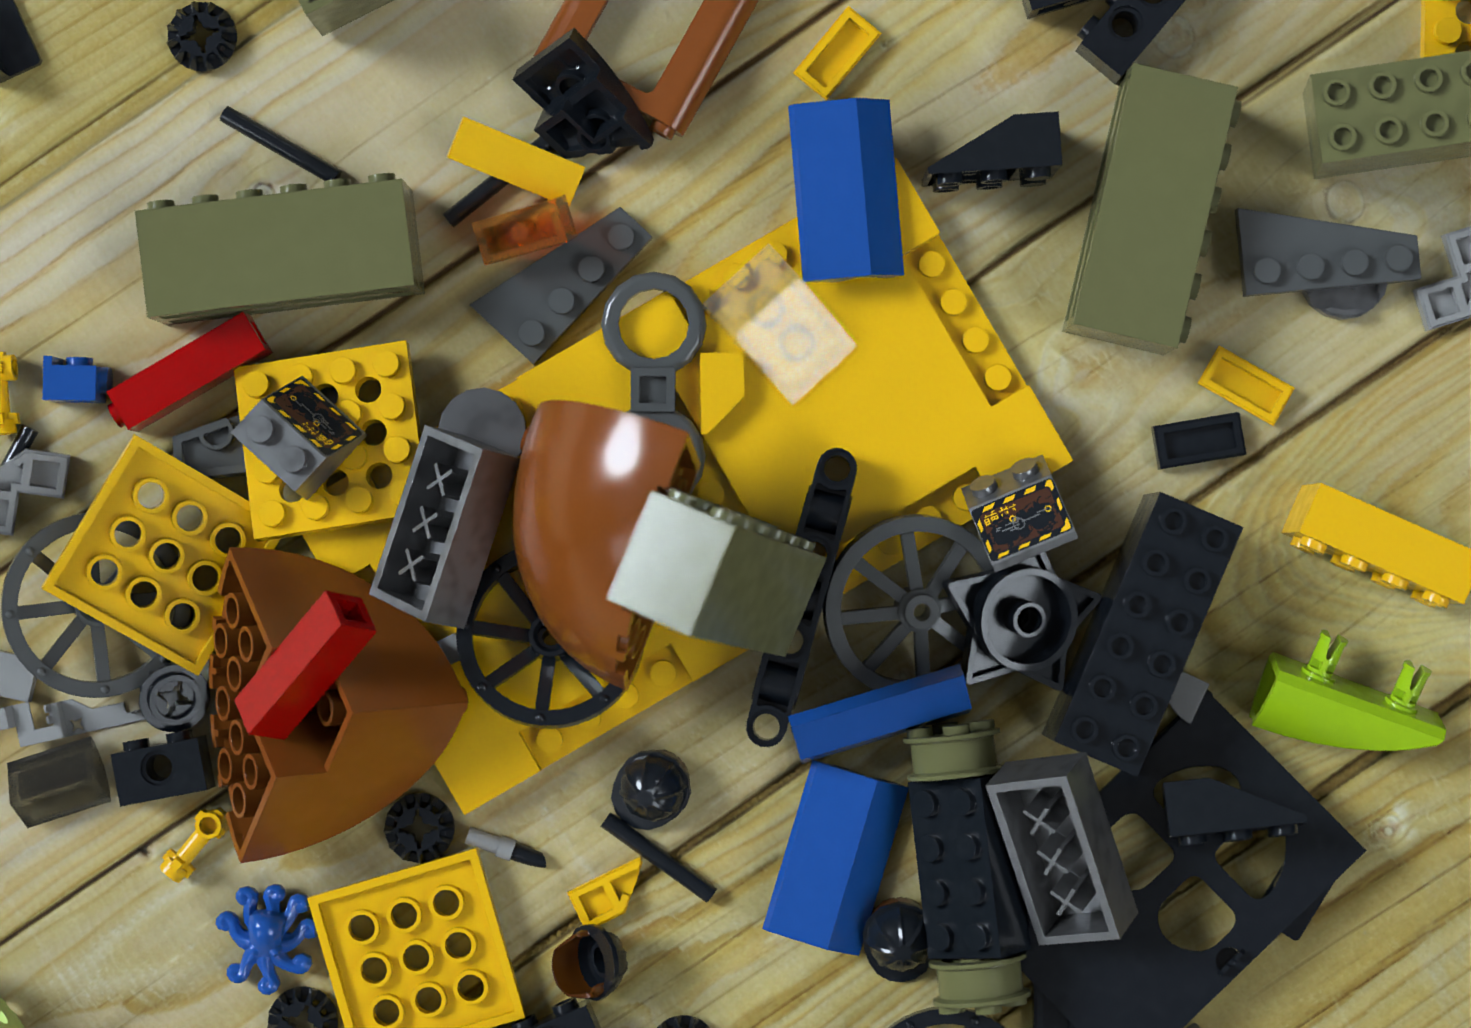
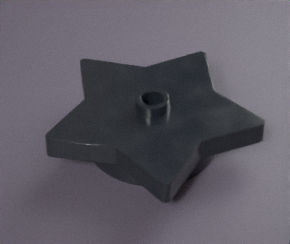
(1041, 636)

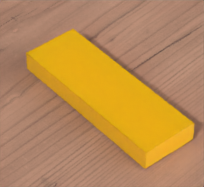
(514, 161)

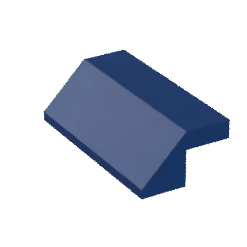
(846, 190)
(880, 713)
(835, 858)

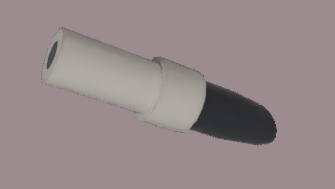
(505, 848)

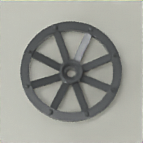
(905, 599)
(42, 669)

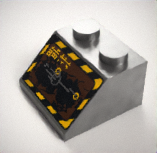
(299, 435)
(1018, 512)

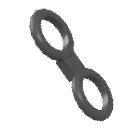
(655, 379)

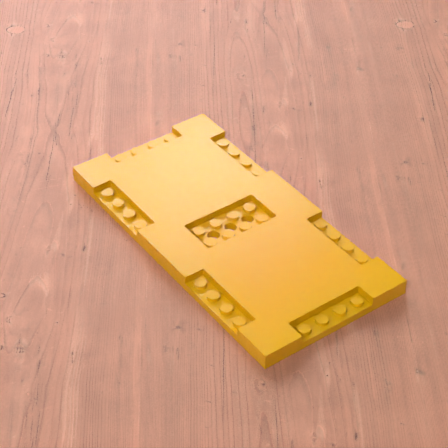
(916, 404)

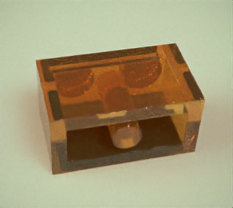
(524, 230)

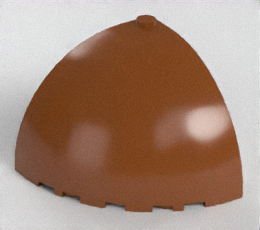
(574, 515)
(360, 740)

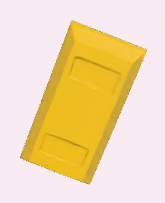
(837, 53)
(1245, 385)

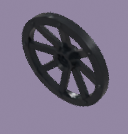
(485, 687)

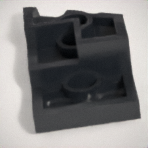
(581, 100)

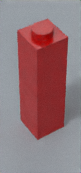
(187, 373)
(305, 665)

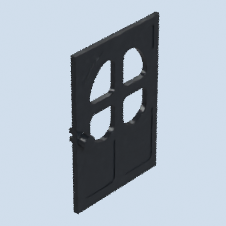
(1143, 975)

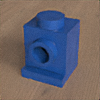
(76, 381)

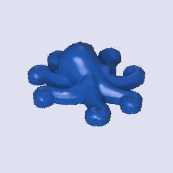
(268, 935)

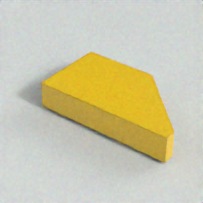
(720, 386)
(606, 894)

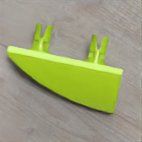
(1337, 712)

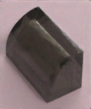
(57, 782)

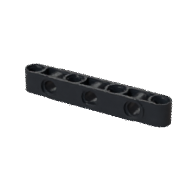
(821, 522)

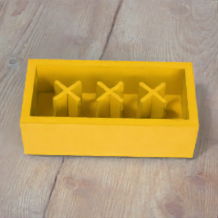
(1380, 543)

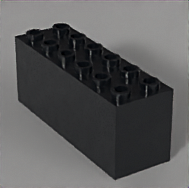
(1142, 631)

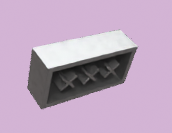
(444, 527)
(1062, 849)

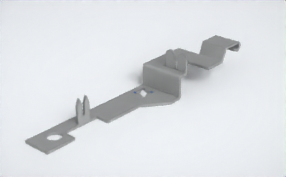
(60, 715)

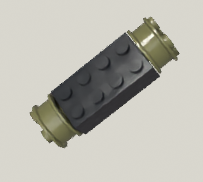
(965, 874)

